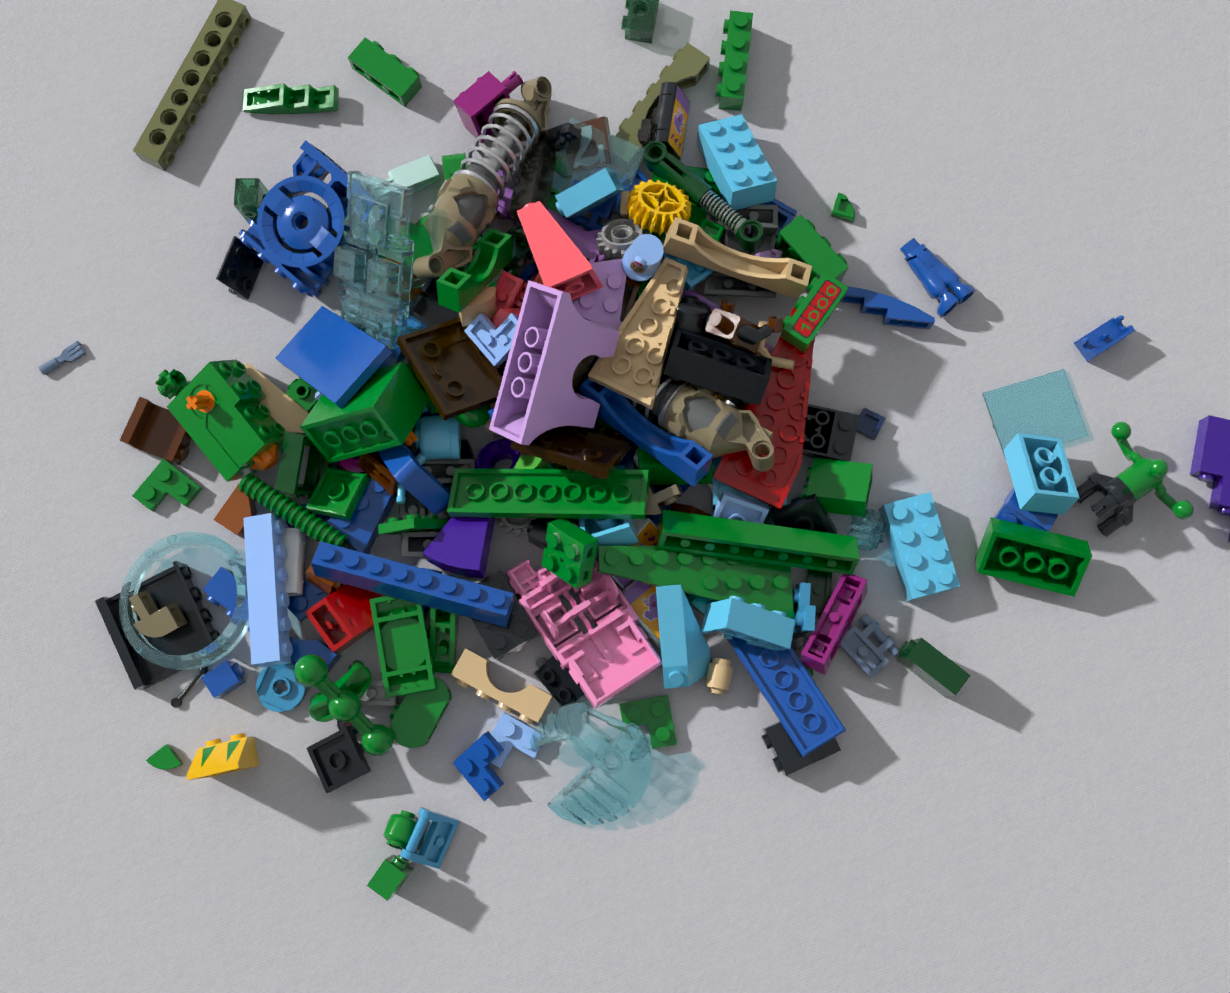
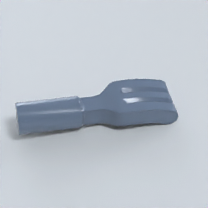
(69, 354)

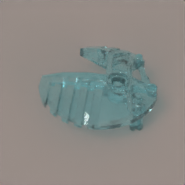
(600, 787)

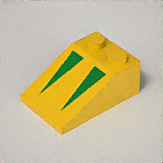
(224, 757)

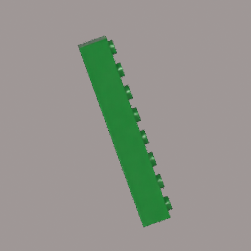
(757, 542)

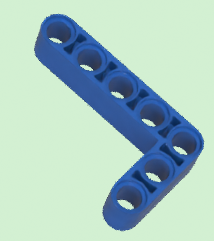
(415, 478)

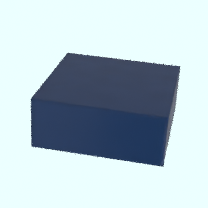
(869, 423)

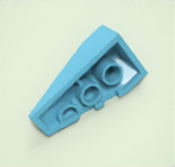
(682, 645)

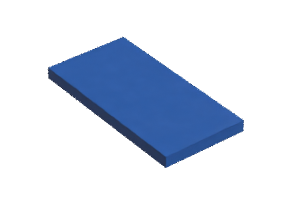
(333, 356)

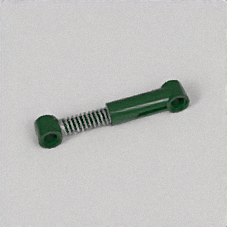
(702, 194)

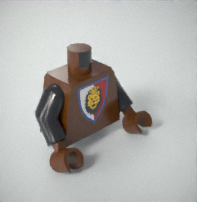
(738, 331)

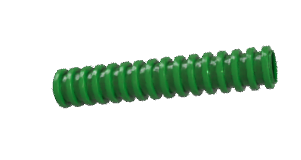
(291, 511)

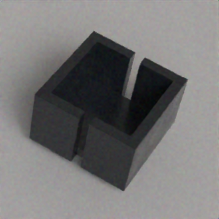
(430, 312)

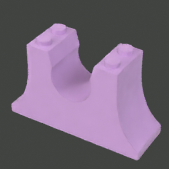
(541, 364)

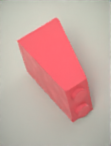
(555, 254)

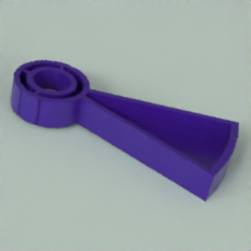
(466, 541)

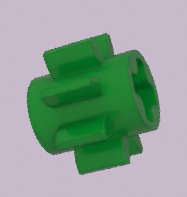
(171, 383)

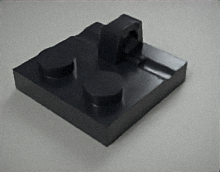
(804, 514)
(338, 759)

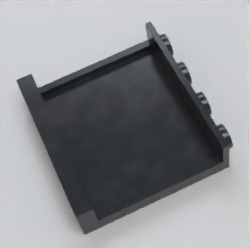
(165, 588)

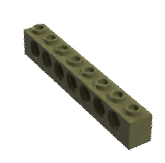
(181, 88)

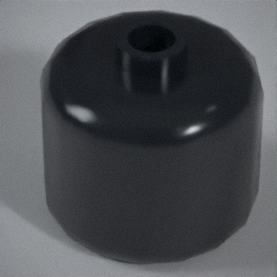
(691, 316)

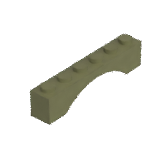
(686, 70)

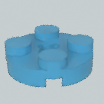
(268, 691)

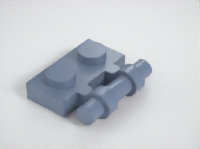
(863, 651)

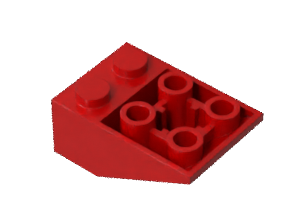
(343, 616)

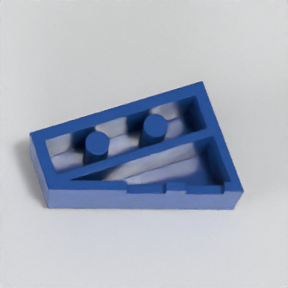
(370, 511)

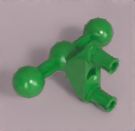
(342, 700)

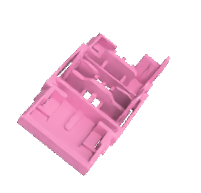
(605, 657)

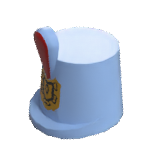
(643, 258)

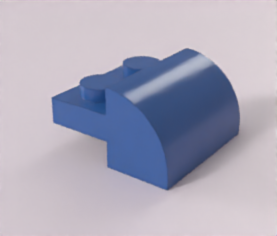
(1011, 512)

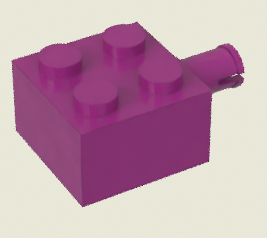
(480, 99)

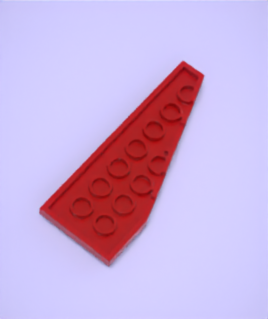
(784, 414)

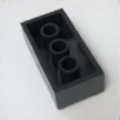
(718, 367)

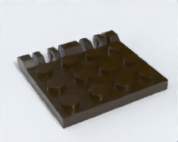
(452, 368)
(579, 449)

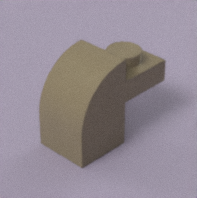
(155, 621)

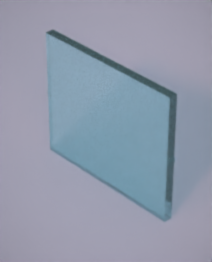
(590, 155)
(1036, 407)

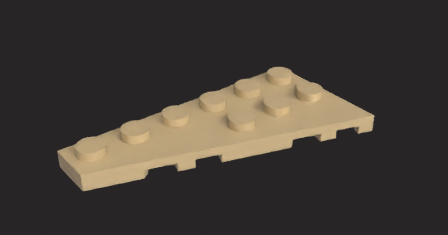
(644, 338)

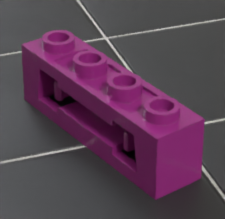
(834, 623)

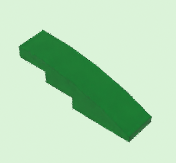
(290, 100)

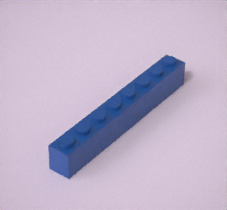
(413, 584)

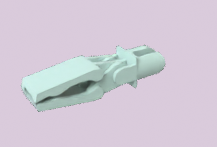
(415, 174)

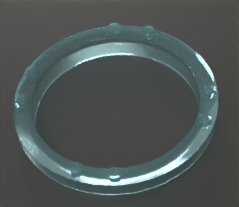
(233, 632)

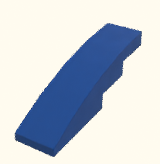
(893, 310)

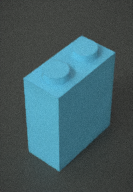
(589, 193)

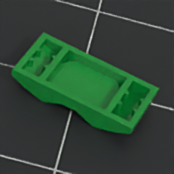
(402, 646)

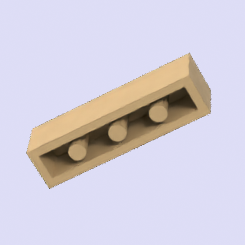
(281, 406)

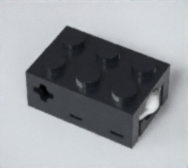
(519, 628)

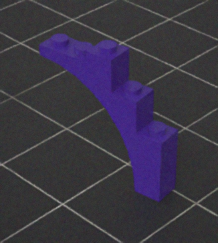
(1212, 460)

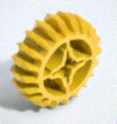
(657, 205)

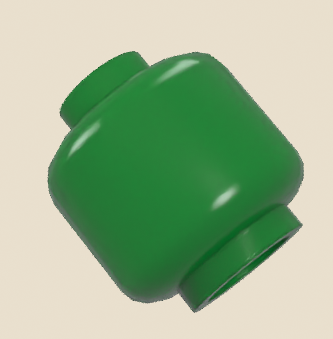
(399, 829)

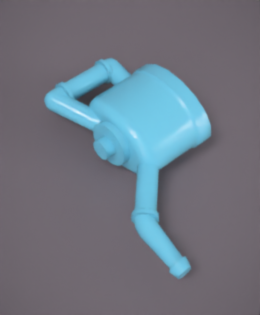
(436, 441)

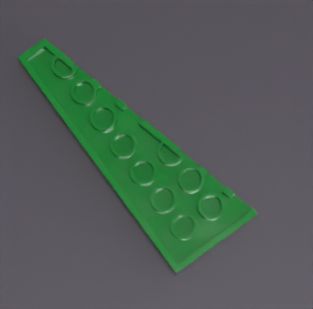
(701, 575)

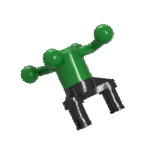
(1129, 486)

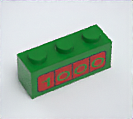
(813, 311)

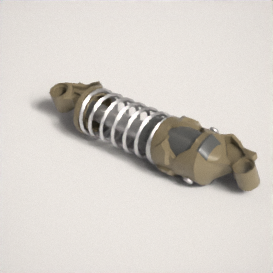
(471, 195)
(707, 420)

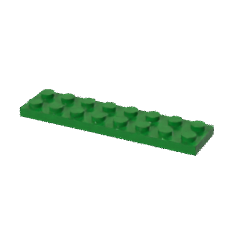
(548, 494)

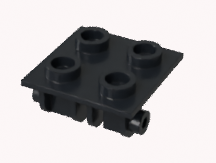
(240, 268)
(559, 682)

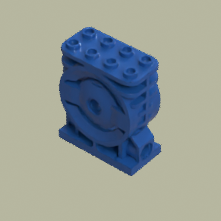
(286, 209)

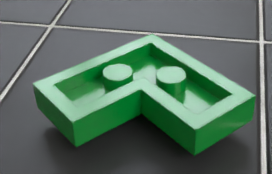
(163, 481)
(412, 523)
(656, 714)

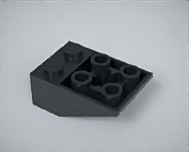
(829, 433)

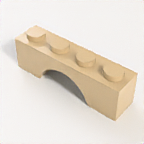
(474, 671)

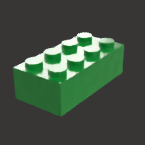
(1033, 557)

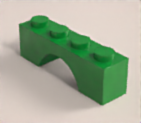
(459, 288)

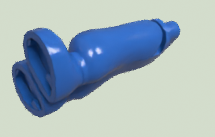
(936, 277)

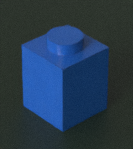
(224, 679)

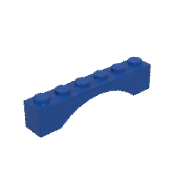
(679, 455)
(223, 591)

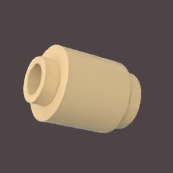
(719, 676)

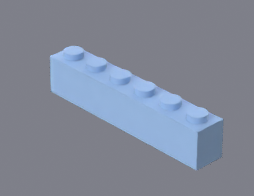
(267, 590)

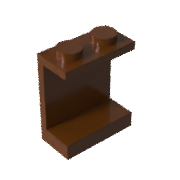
(156, 432)

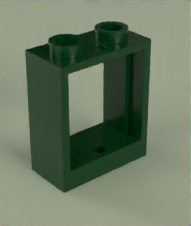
(291, 462)

